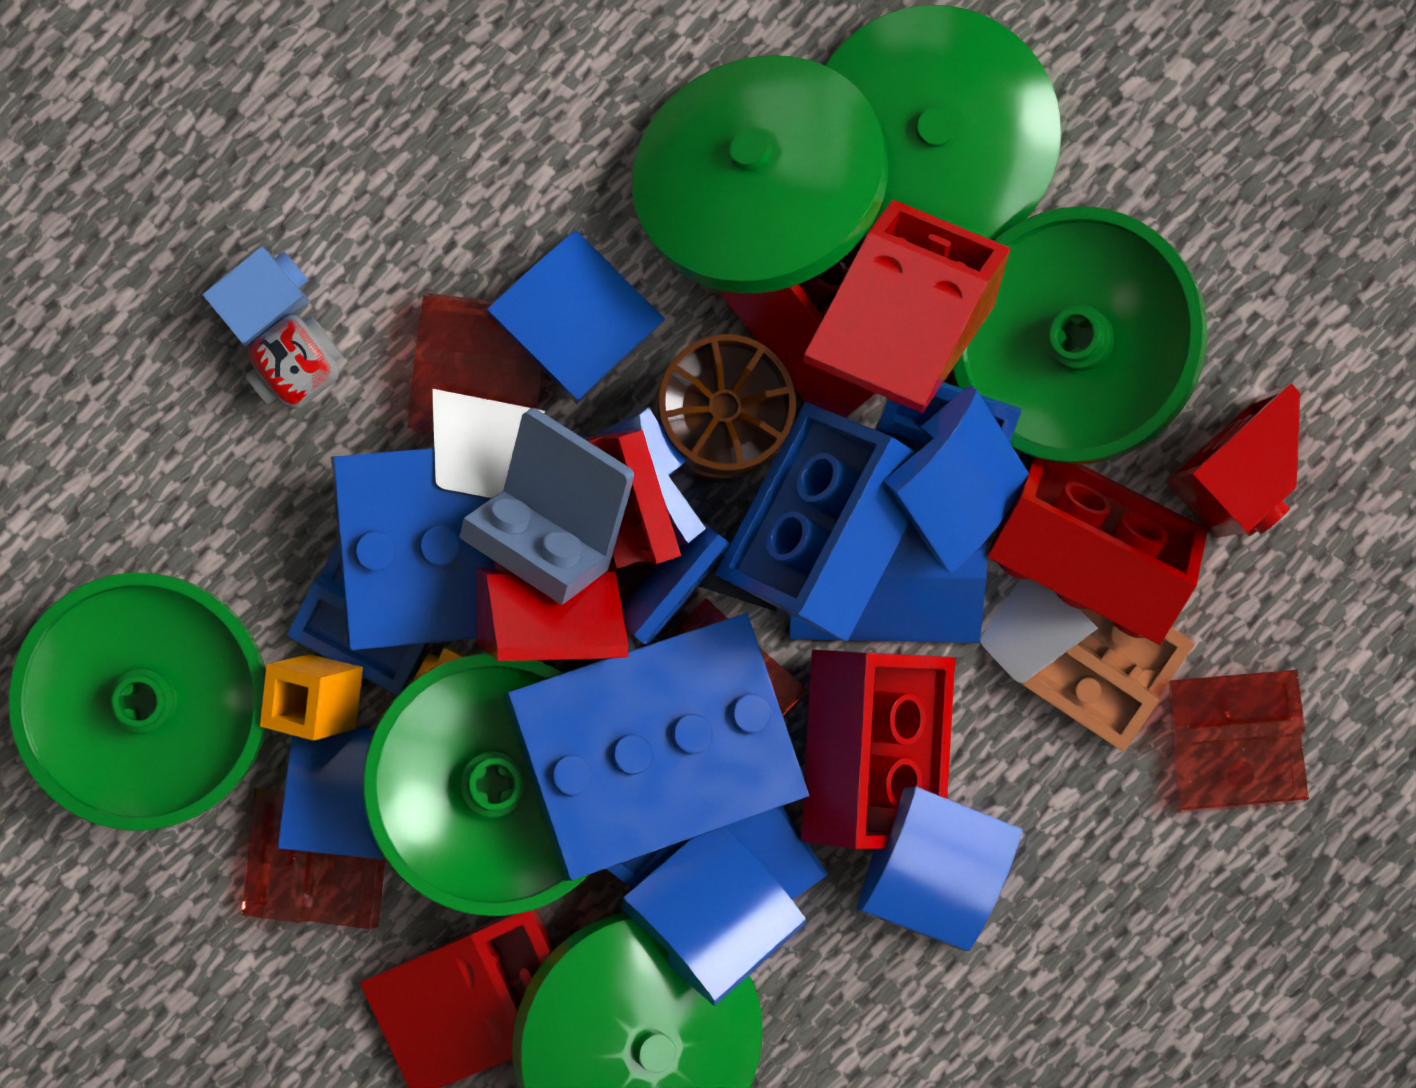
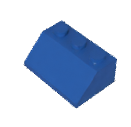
(821, 522)
(918, 599)

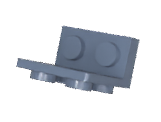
(555, 511)

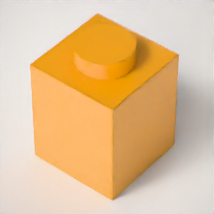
(311, 696)

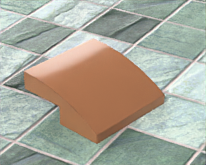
(1111, 679)

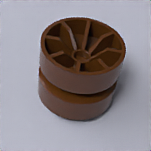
(725, 406)

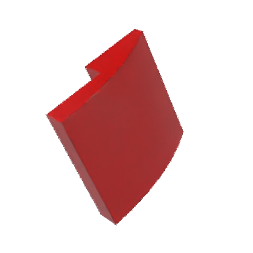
(646, 525)

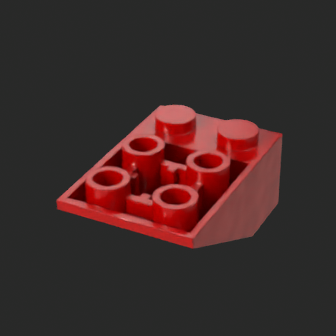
(908, 306)
(459, 1001)

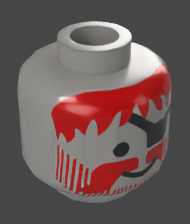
(293, 362)

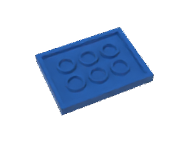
(402, 551)
(656, 746)

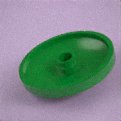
(960, 114)
(760, 174)
(1089, 335)
(138, 701)
(455, 793)
(620, 1017)

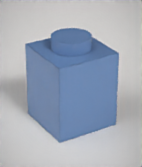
(258, 294)

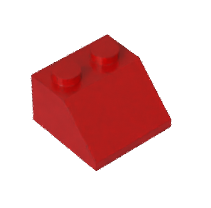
(526, 624)

